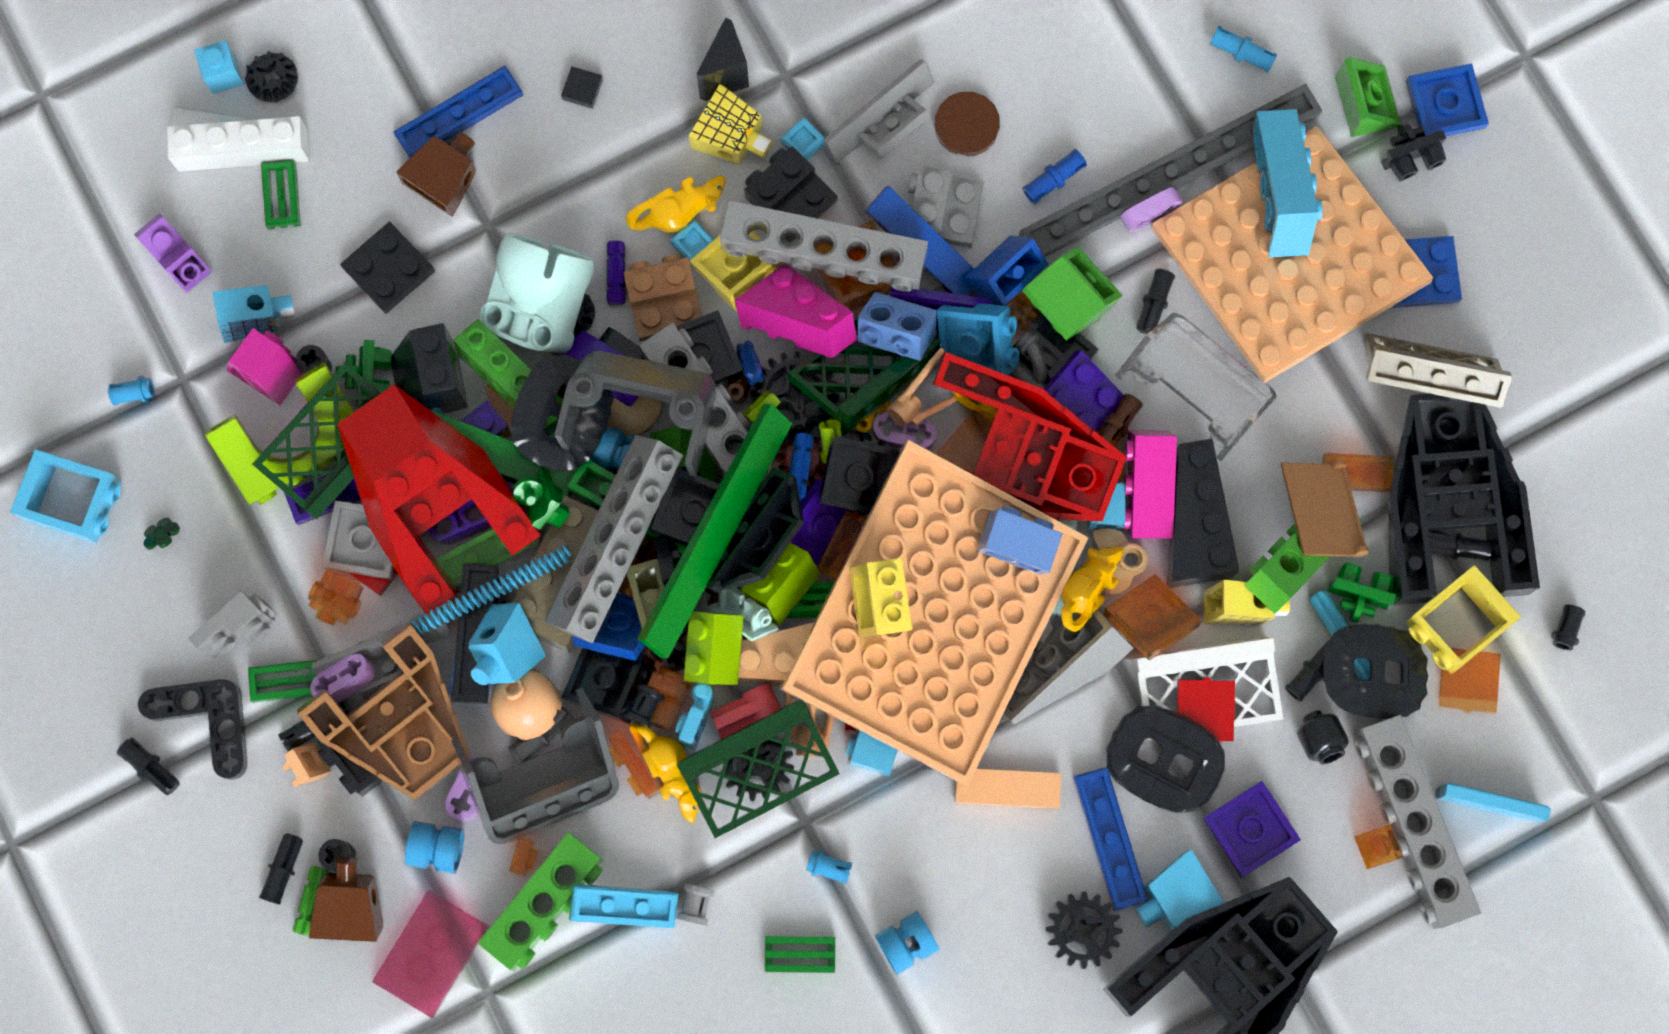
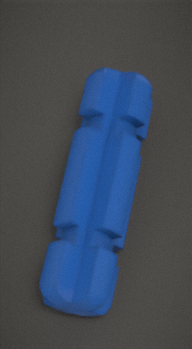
(750, 363)
(801, 460)

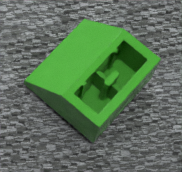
(1072, 293)

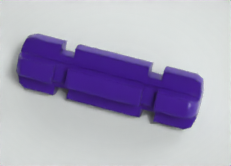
(615, 273)

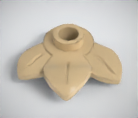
(1109, 538)

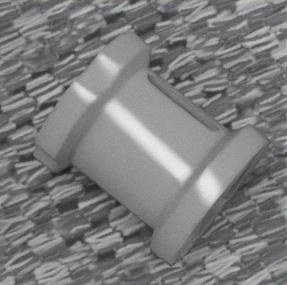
(695, 904)

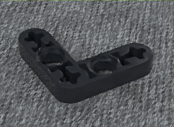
(208, 706)

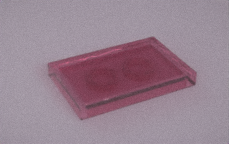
(430, 954)

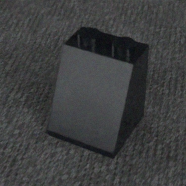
(430, 369)

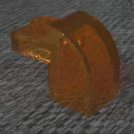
(675, 690)

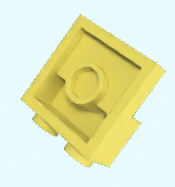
(731, 274)

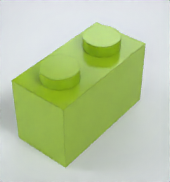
(784, 583)
(713, 648)

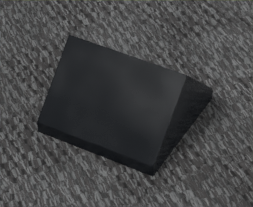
(723, 64)

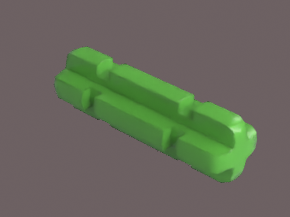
(307, 901)

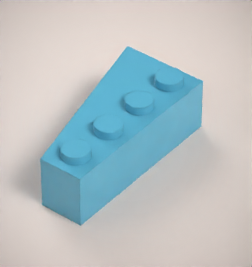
(1286, 182)

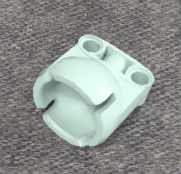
(536, 293)

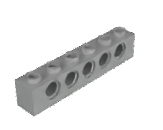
(843, 238)
(673, 343)
(614, 538)
(1460, 899)

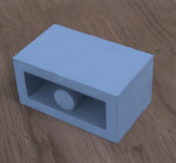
(1020, 540)

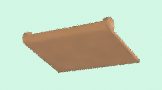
(1324, 509)

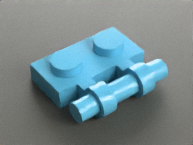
(692, 724)

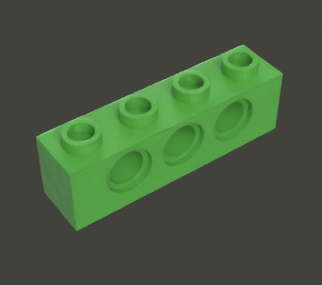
(496, 365)
(1284, 573)
(500, 939)

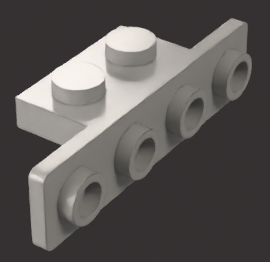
(885, 118)
(372, 650)

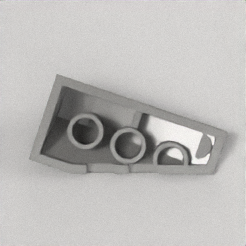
(1067, 663)

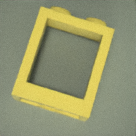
(875, 601)
(1488, 601)

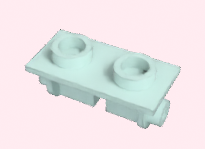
(756, 618)

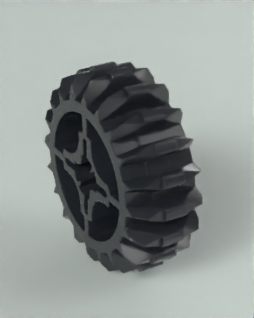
(782, 369)

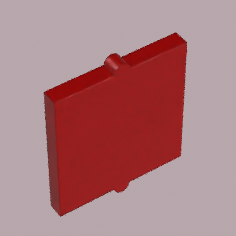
(1209, 705)

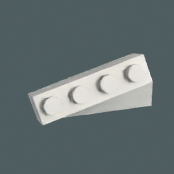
(221, 141)

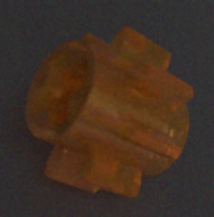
(1022, 302)

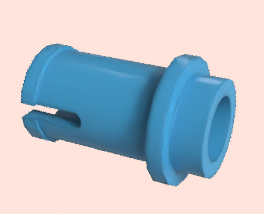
(129, 391)
(828, 866)

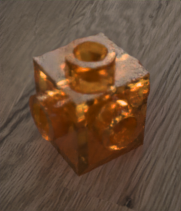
(336, 587)

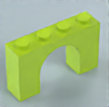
(239, 451)

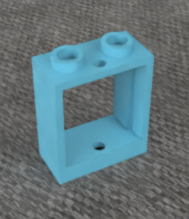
(35, 486)

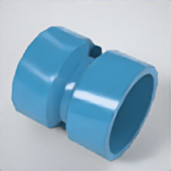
(612, 448)
(434, 847)
(895, 948)

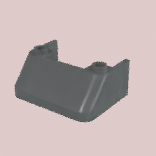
(687, 391)
(546, 786)

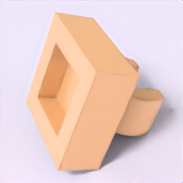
(306, 764)

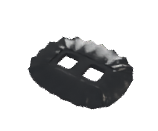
(538, 402)
(1376, 696)
(1153, 781)

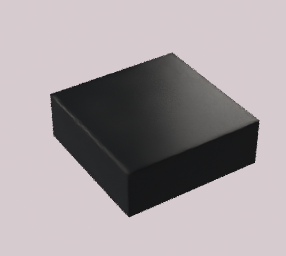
(582, 87)

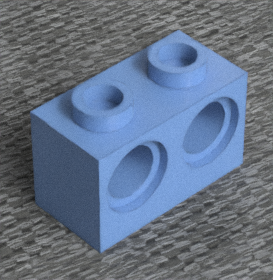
(897, 326)

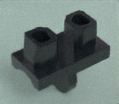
(1402, 157)

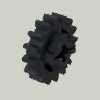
(764, 775)
(1078, 914)

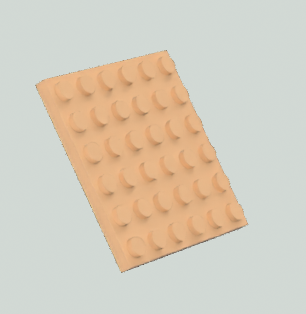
(1291, 304)

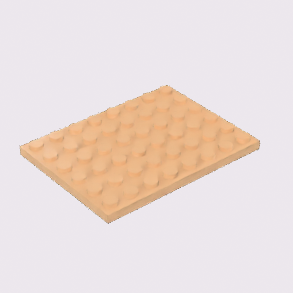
(970, 614)

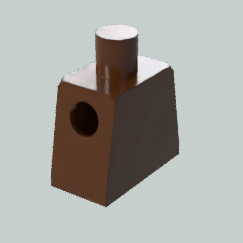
(440, 172)
(347, 905)

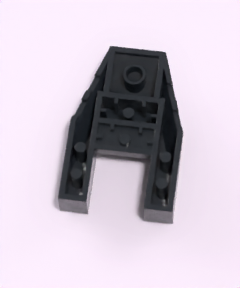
(1453, 477)
(1241, 955)

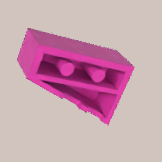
(797, 310)
(265, 365)
(1150, 483)

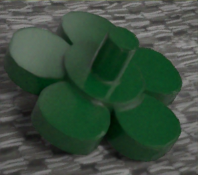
(160, 534)

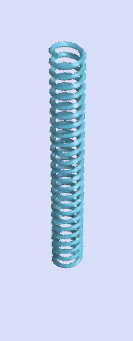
(491, 590)

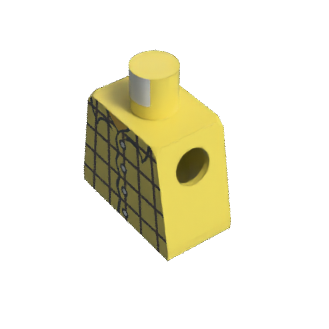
(729, 129)
(1234, 604)

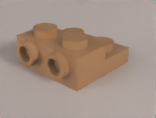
(661, 294)

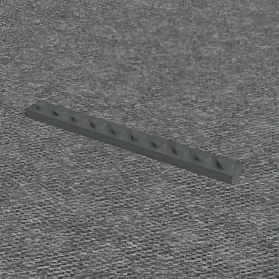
(1169, 171)

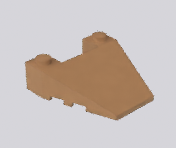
(402, 727)

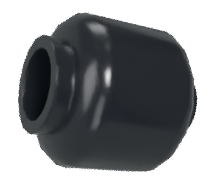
(1322, 737)

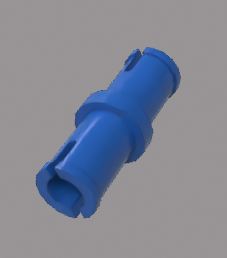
(1054, 176)

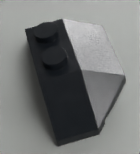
(762, 534)

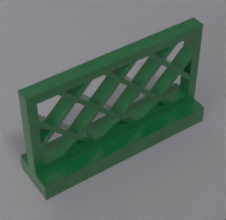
(866, 397)
(341, 474)
(744, 740)

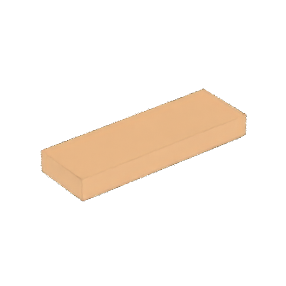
(1011, 789)

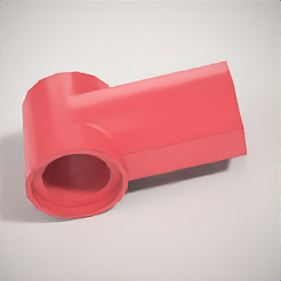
(746, 710)

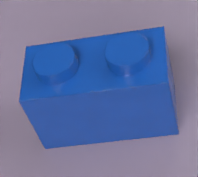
(1007, 270)

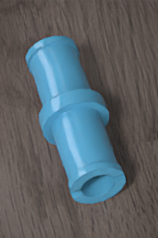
(1243, 49)

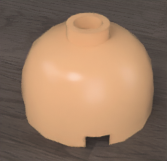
(526, 705)

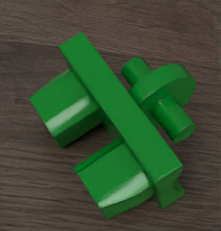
(369, 359)
(541, 499)
(1376, 594)

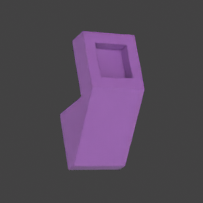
(172, 253)

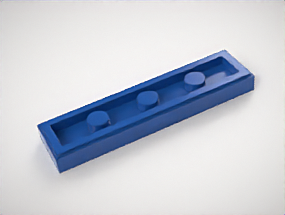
(460, 111)
(941, 260)
(1110, 839)

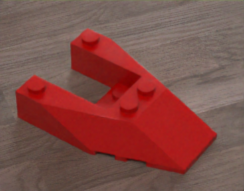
(1036, 444)
(415, 474)

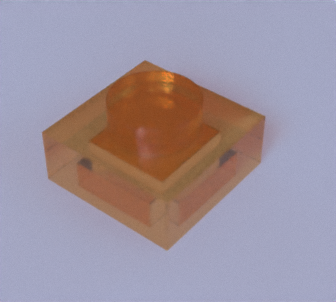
(1378, 846)
(524, 857)

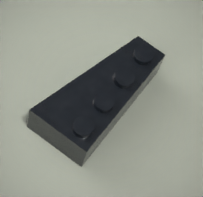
(1202, 533)

